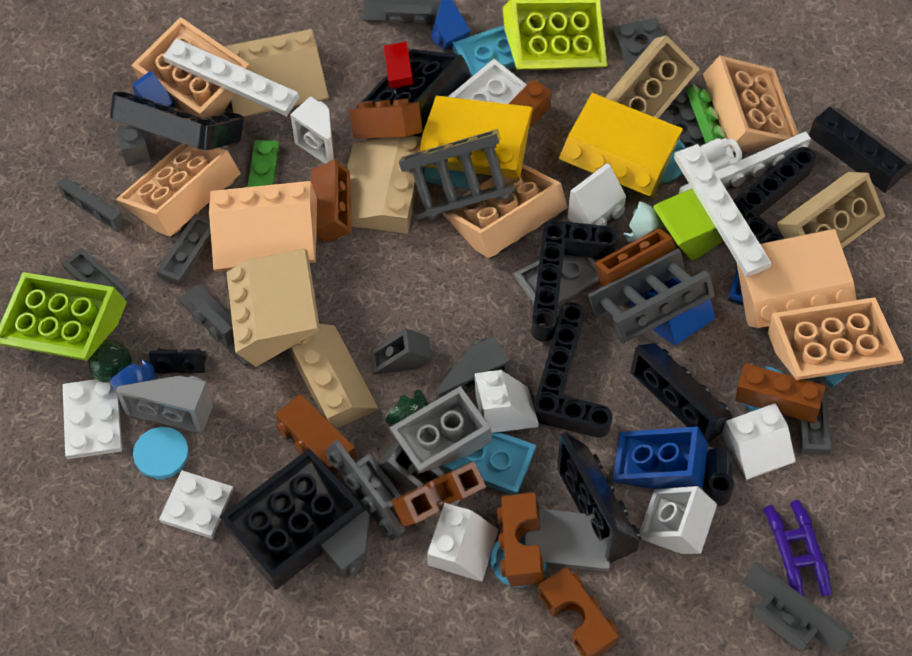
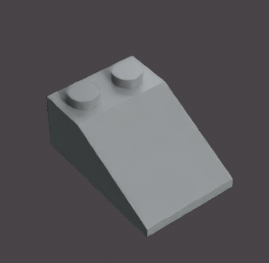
(169, 401)
(442, 431)

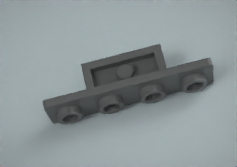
(401, 11)
(212, 316)
(370, 486)
(793, 614)

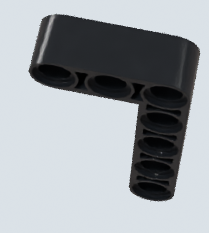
(175, 124)
(770, 189)
(564, 244)
(559, 374)

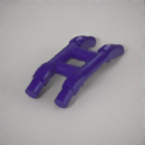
(792, 563)

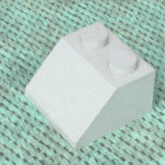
(313, 129)
(597, 198)
(504, 402)
(759, 441)
(678, 519)
(462, 543)

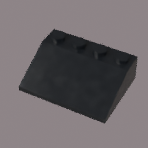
(432, 76)
(596, 496)
(291, 517)

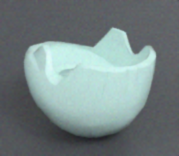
(643, 222)

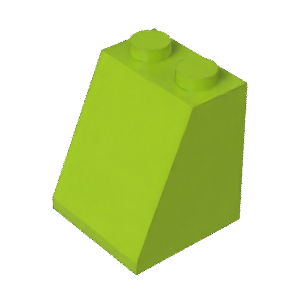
(689, 224)

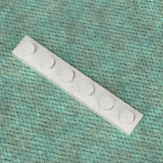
(231, 77)
(758, 163)
(722, 211)

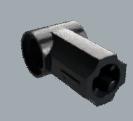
(720, 475)

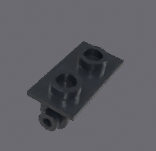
(172, 361)

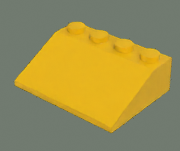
(462, 118)
(626, 139)

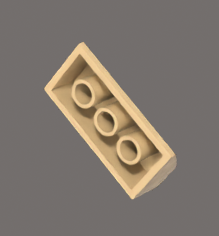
(654, 78)
(845, 205)
(332, 377)

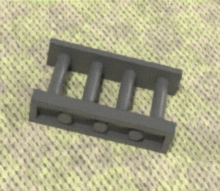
(463, 150)
(658, 309)

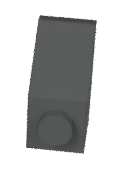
(133, 145)
(401, 352)
(349, 546)

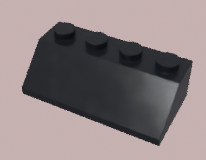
(859, 148)
(679, 390)

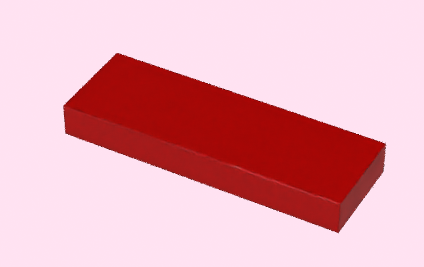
(398, 65)

